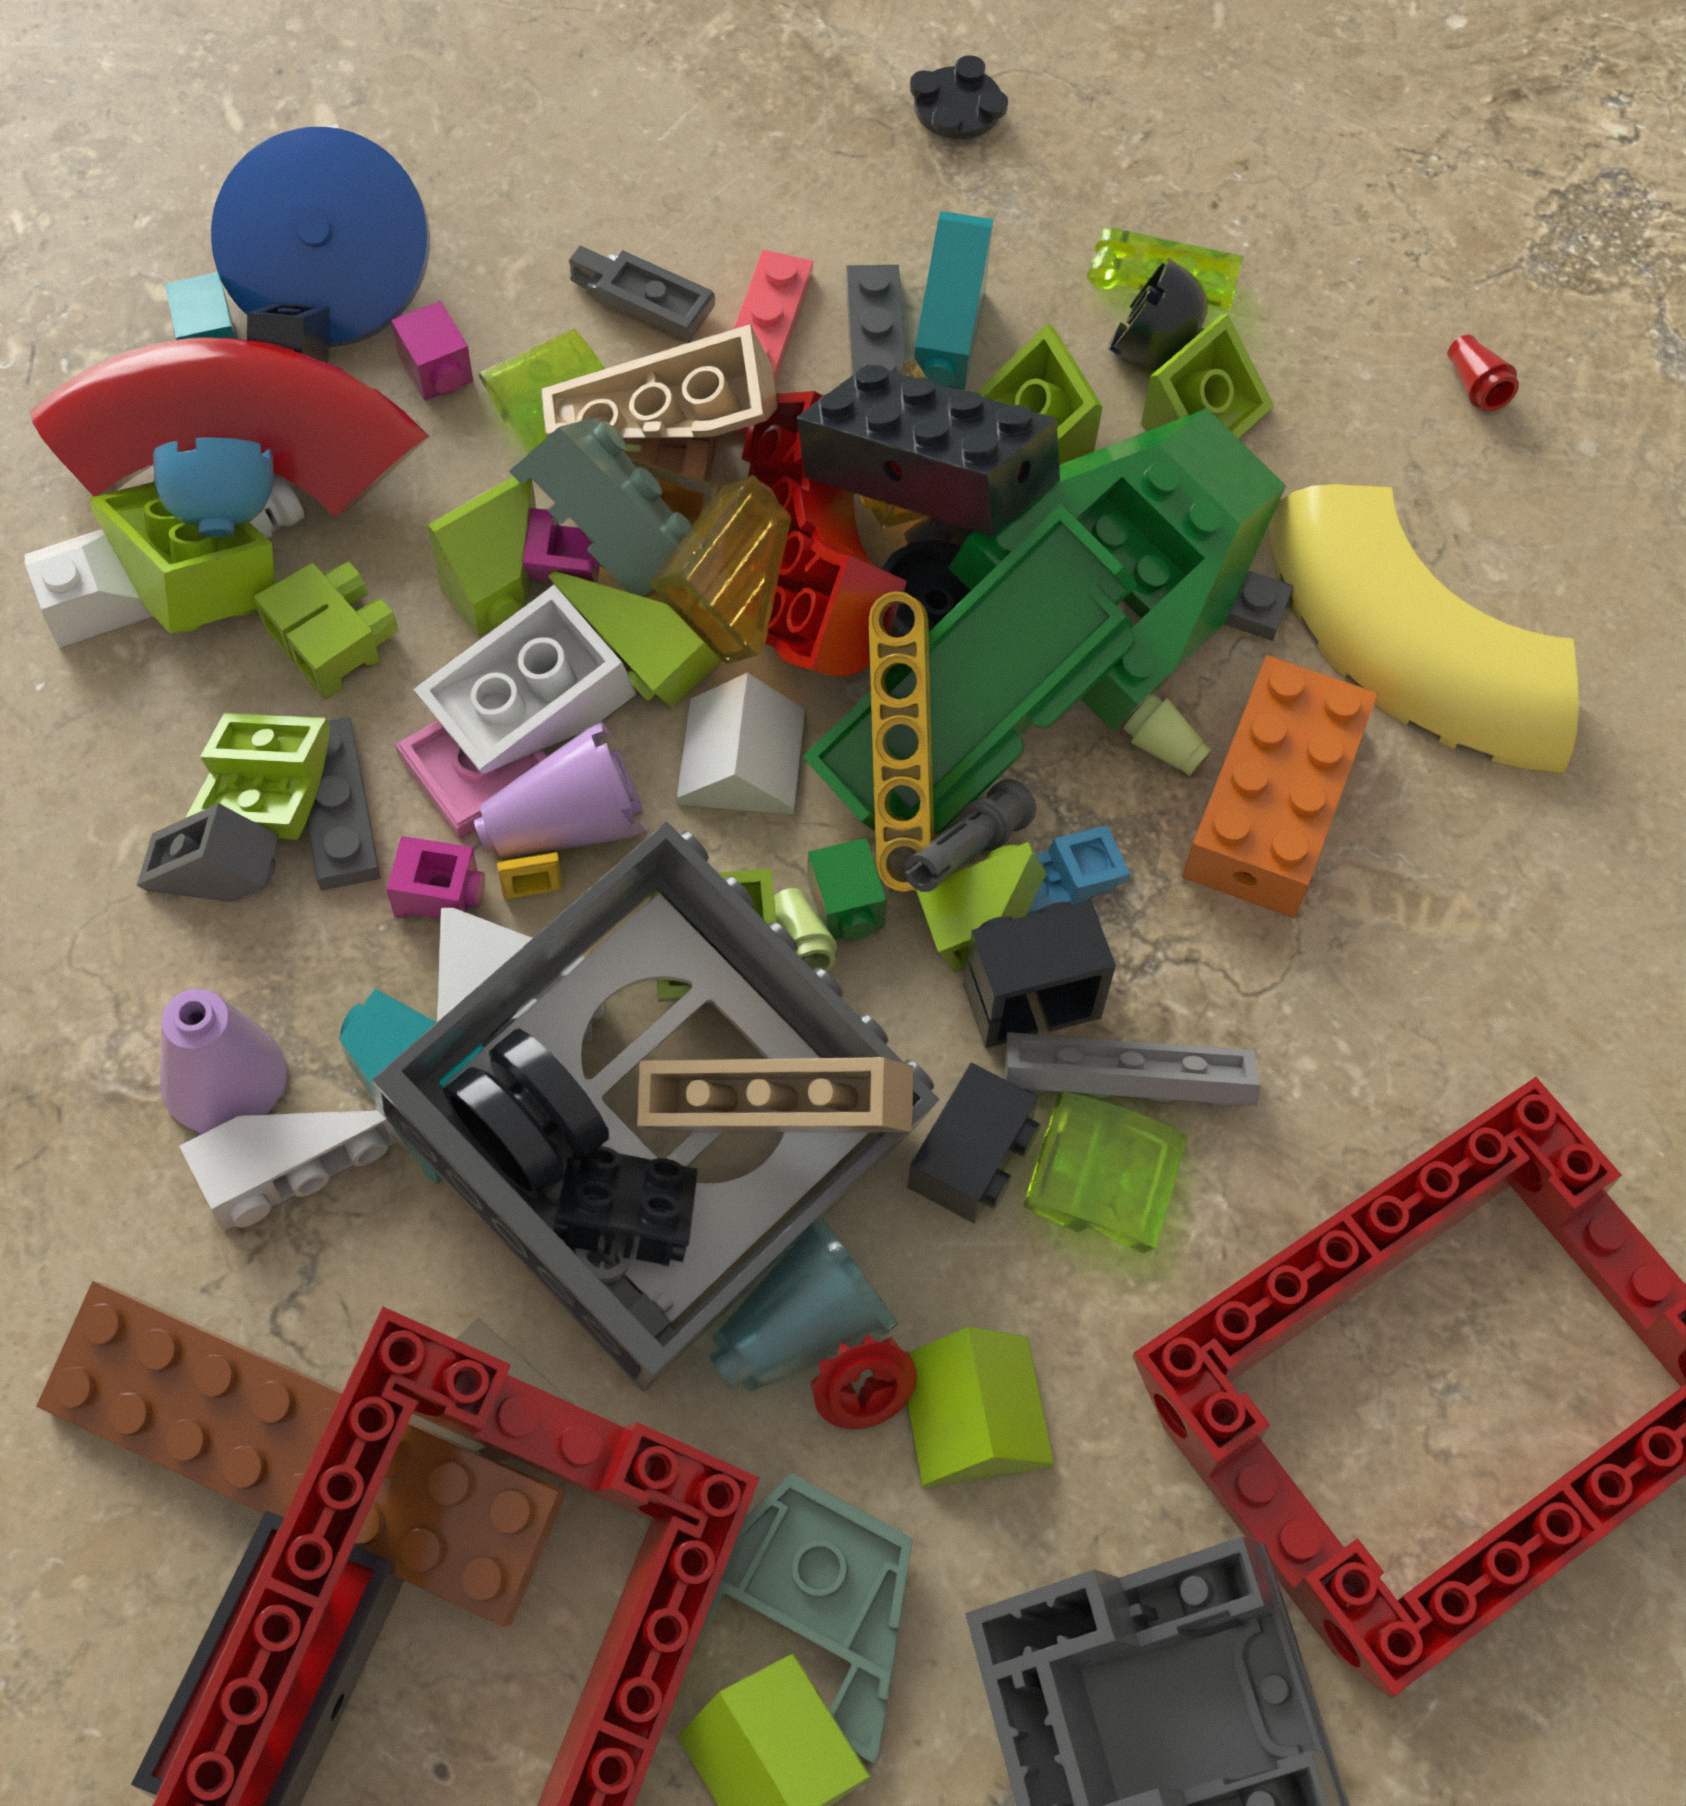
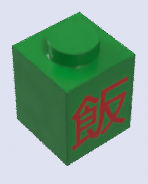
(847, 889)

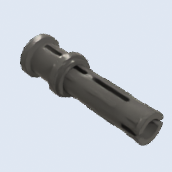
(982, 826)

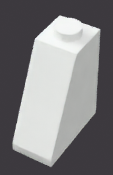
(471, 953)

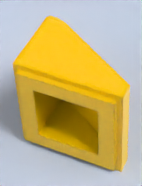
(530, 875)

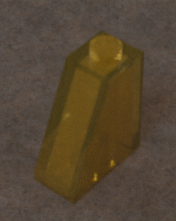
(729, 569)

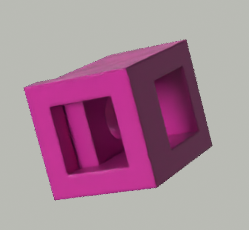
(425, 870)

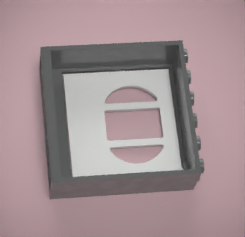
(689, 933)

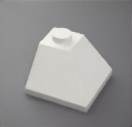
(83, 588)

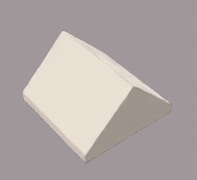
(742, 748)

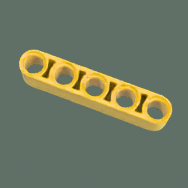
(888, 713)

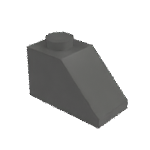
(210, 856)

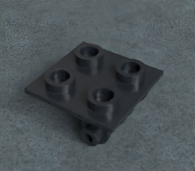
(627, 1198)

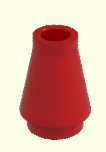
(1484, 375)

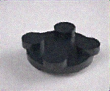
(958, 99)

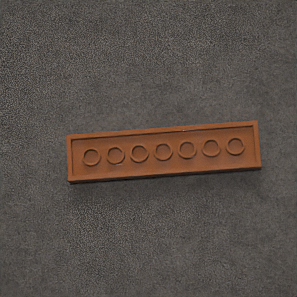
(251, 1429)

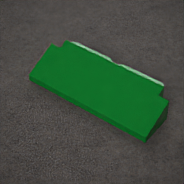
(998, 663)

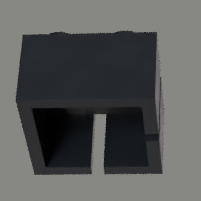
(1049, 953)

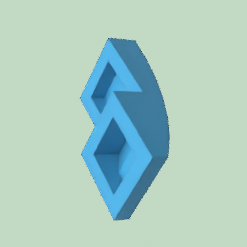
(1080, 868)

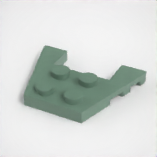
(832, 1581)

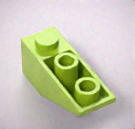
(646, 633)

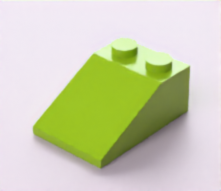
(176, 570)

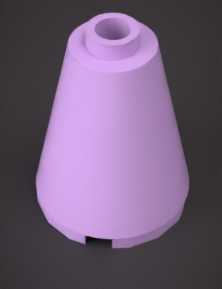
(564, 802)
(216, 1062)

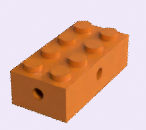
(1279, 786)

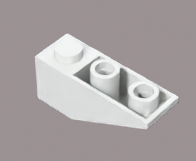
(271, 1157)

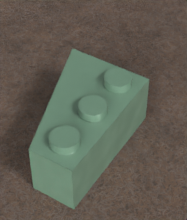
(608, 499)

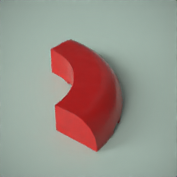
(316, 419)
(824, 574)

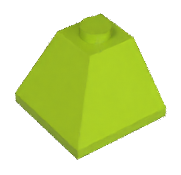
(482, 552)

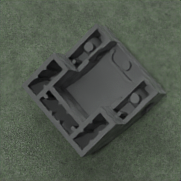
(1157, 1688)

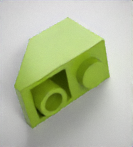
(970, 896)

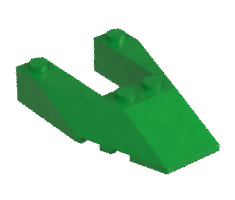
(1182, 519)

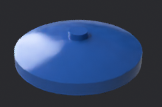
(322, 225)

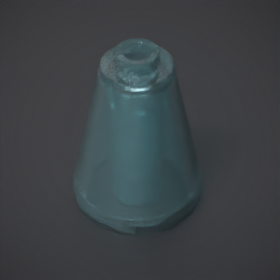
(800, 1313)

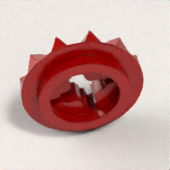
(882, 1393)

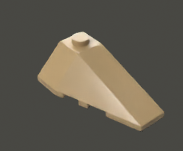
(675, 392)

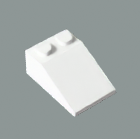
(527, 684)

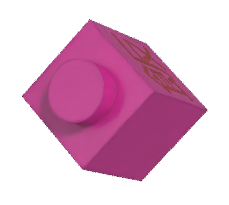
(432, 350)

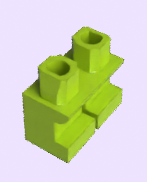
(319, 628)

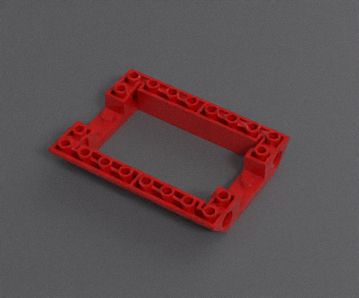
(1190, 1369)
(416, 1370)

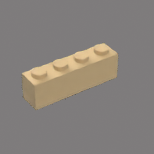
(776, 1095)

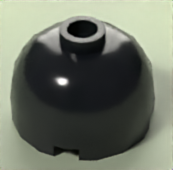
(1162, 318)

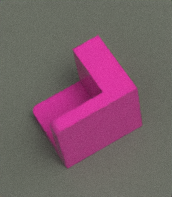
(556, 548)

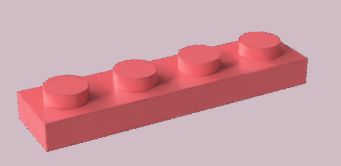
(775, 303)

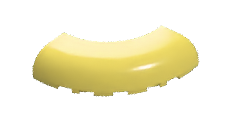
(1415, 639)

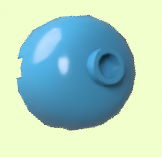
(215, 484)

